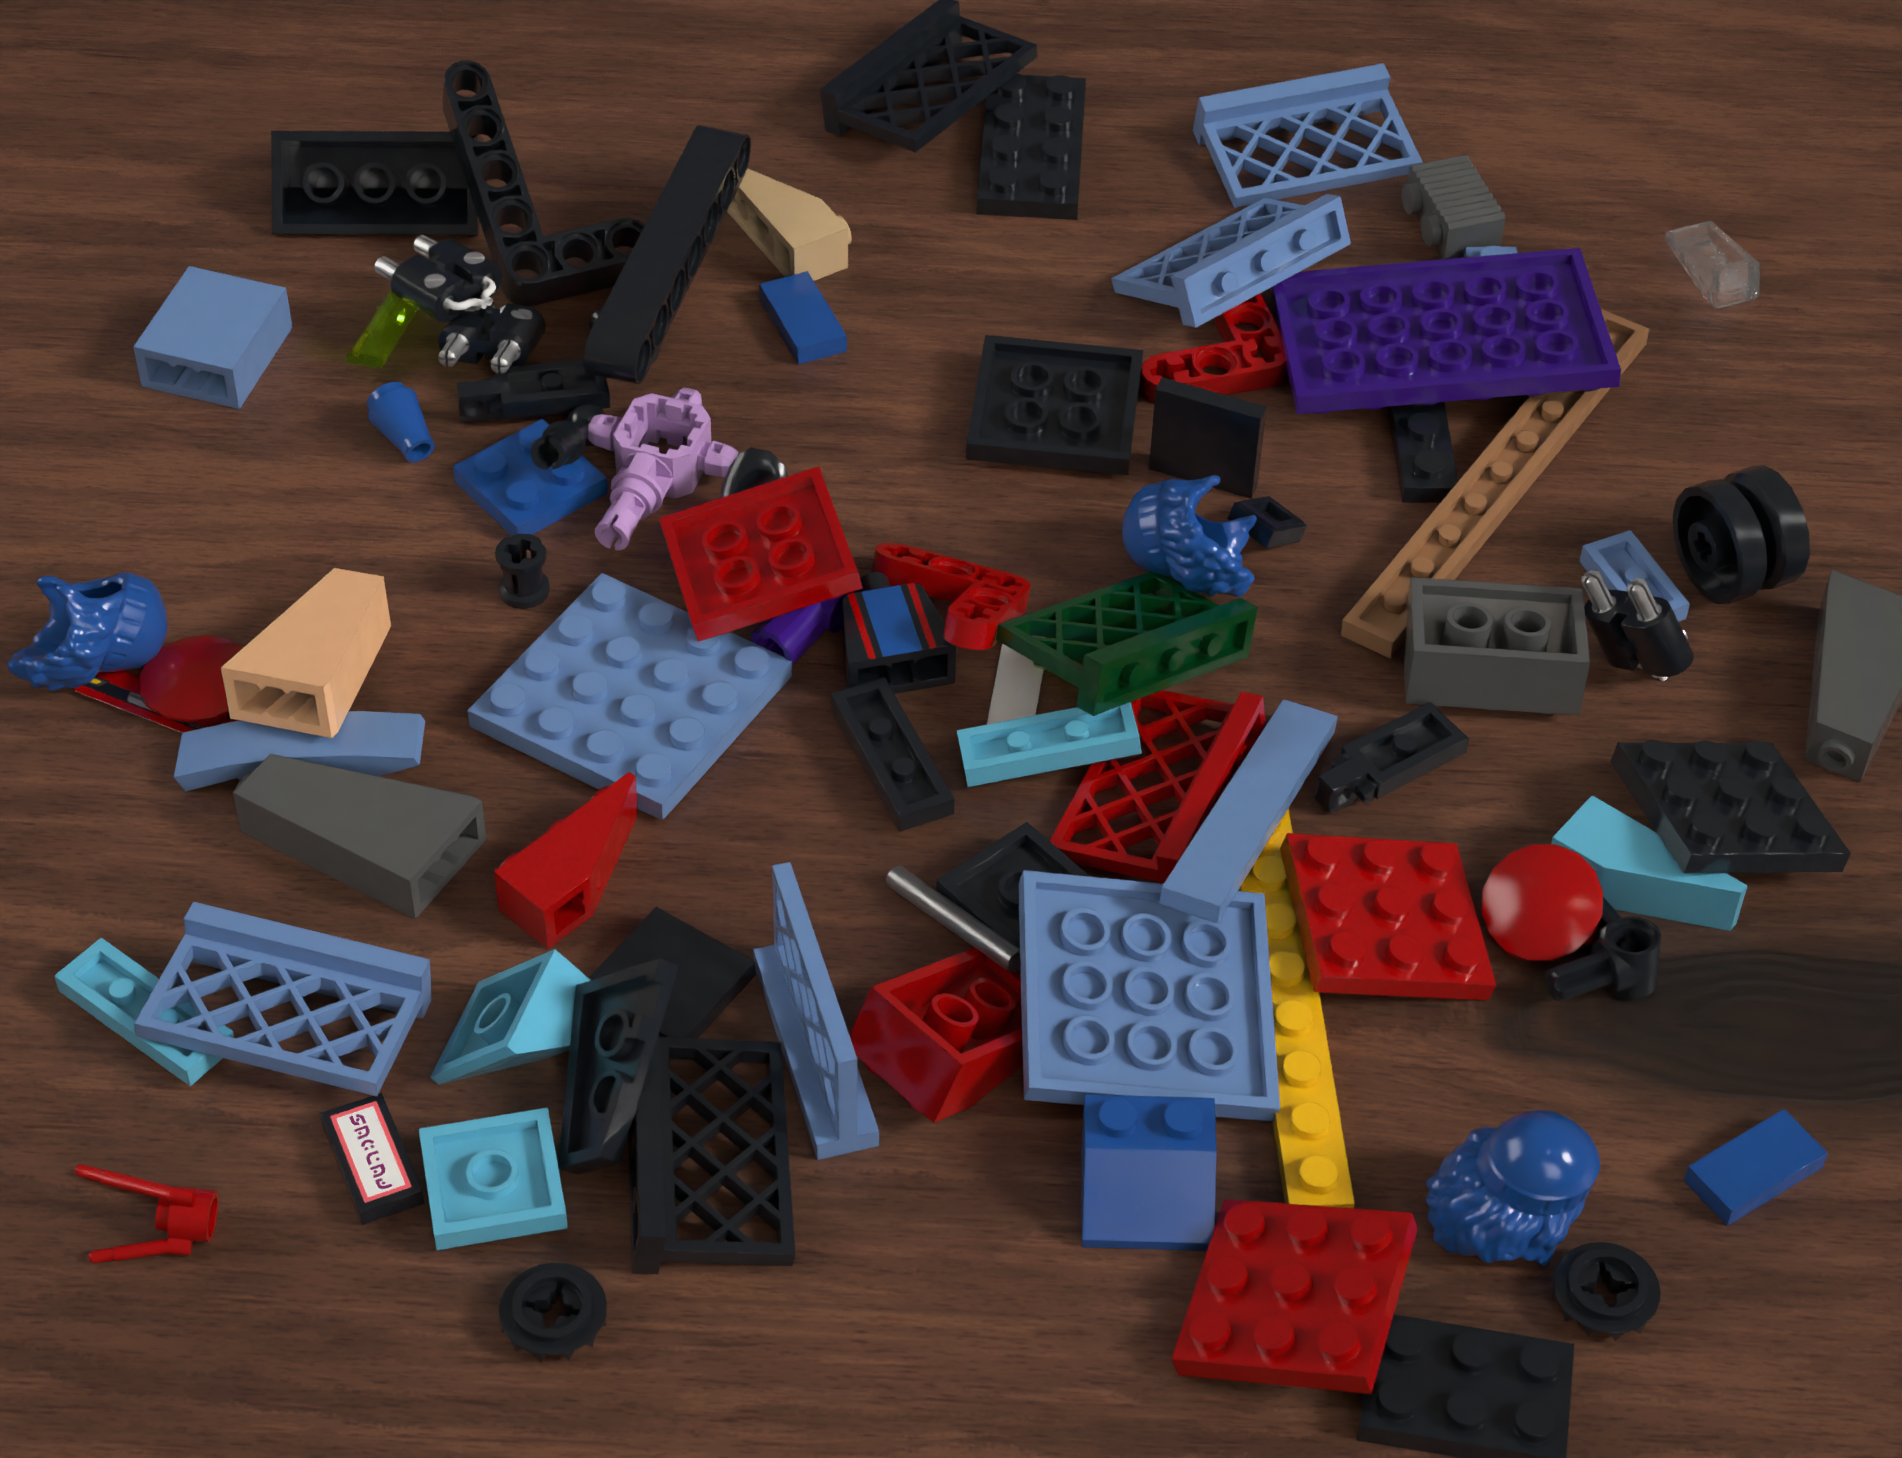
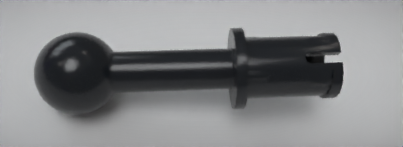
(565, 440)

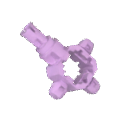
(644, 473)

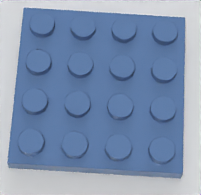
(630, 691)
(1144, 996)

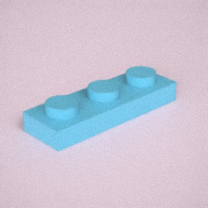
(1046, 743)
(115, 992)

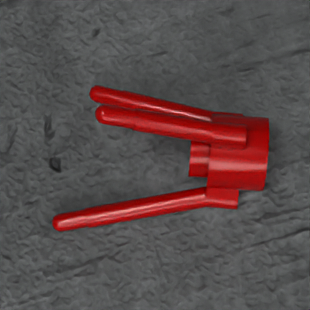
(181, 1211)

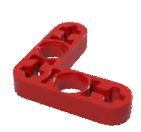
(1235, 355)
(978, 593)

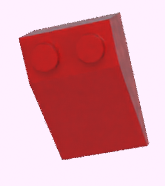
(943, 1032)

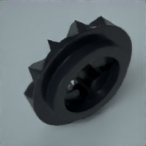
(1622, 1272)
(534, 1294)

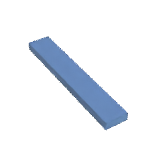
(1248, 812)

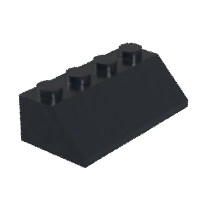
(369, 184)

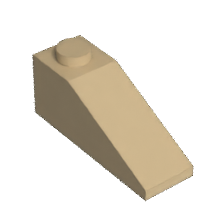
(791, 226)

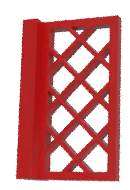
(1203, 787)

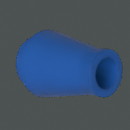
(400, 419)

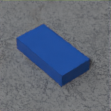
(803, 317)
(1755, 1167)

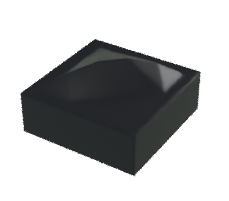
(1274, 522)

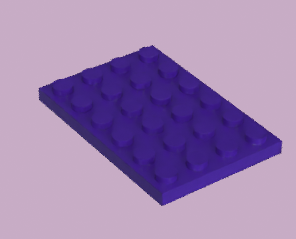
(1443, 331)

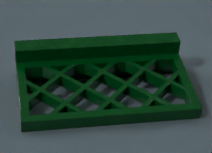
(1179, 641)

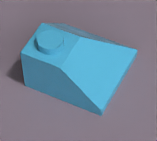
(513, 1019)

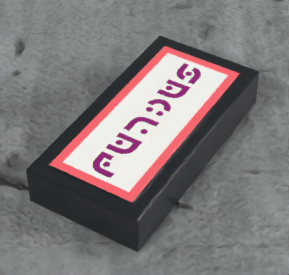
(372, 1158)

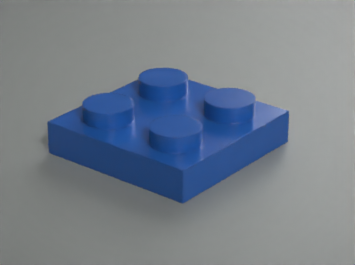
(519, 492)

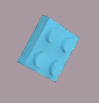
(492, 1178)

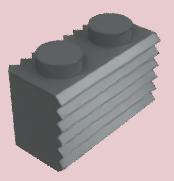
(1453, 206)

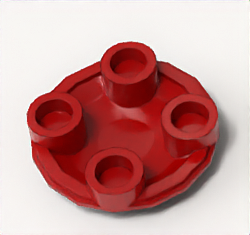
(188, 680)
(1542, 903)

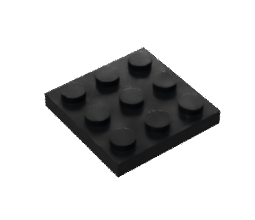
(1055, 405)
(1729, 807)

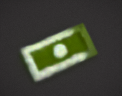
(382, 332)

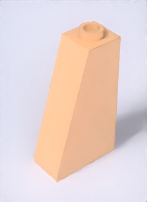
(312, 657)

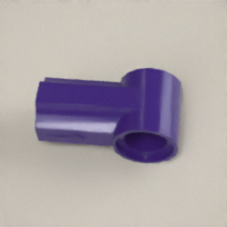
(798, 630)

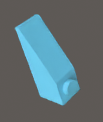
(1642, 874)

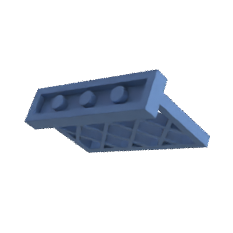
(1295, 107)
(1238, 257)
(302, 964)
(812, 1028)

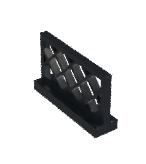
(909, 59)
(653, 1161)

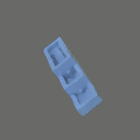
(365, 744)

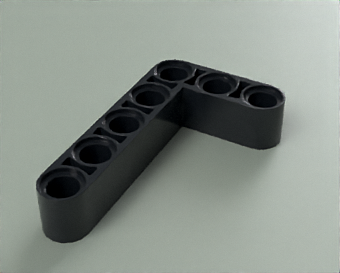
(514, 205)

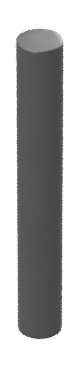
(954, 918)

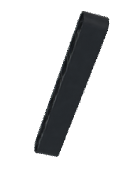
(667, 255)

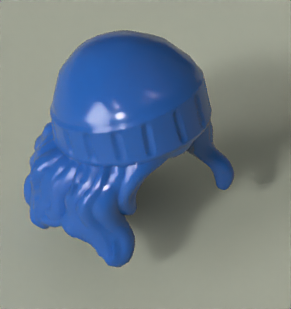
(1173, 540)
(93, 629)
(1513, 1188)

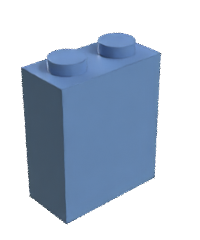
(213, 337)

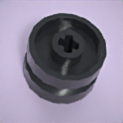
(1741, 534)

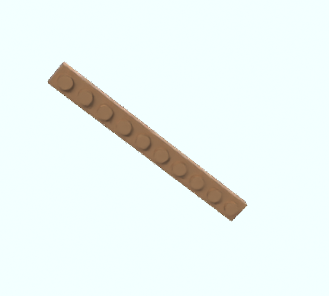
(1481, 499)

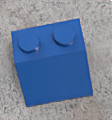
(1148, 1172)

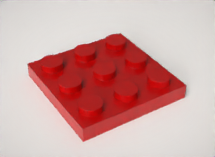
(759, 554)
(1386, 917)
(1296, 1295)

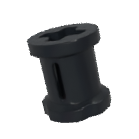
(524, 571)

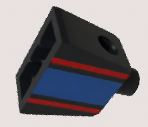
(895, 636)

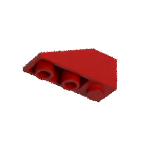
(565, 871)

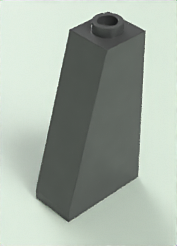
(1854, 675)
(362, 828)

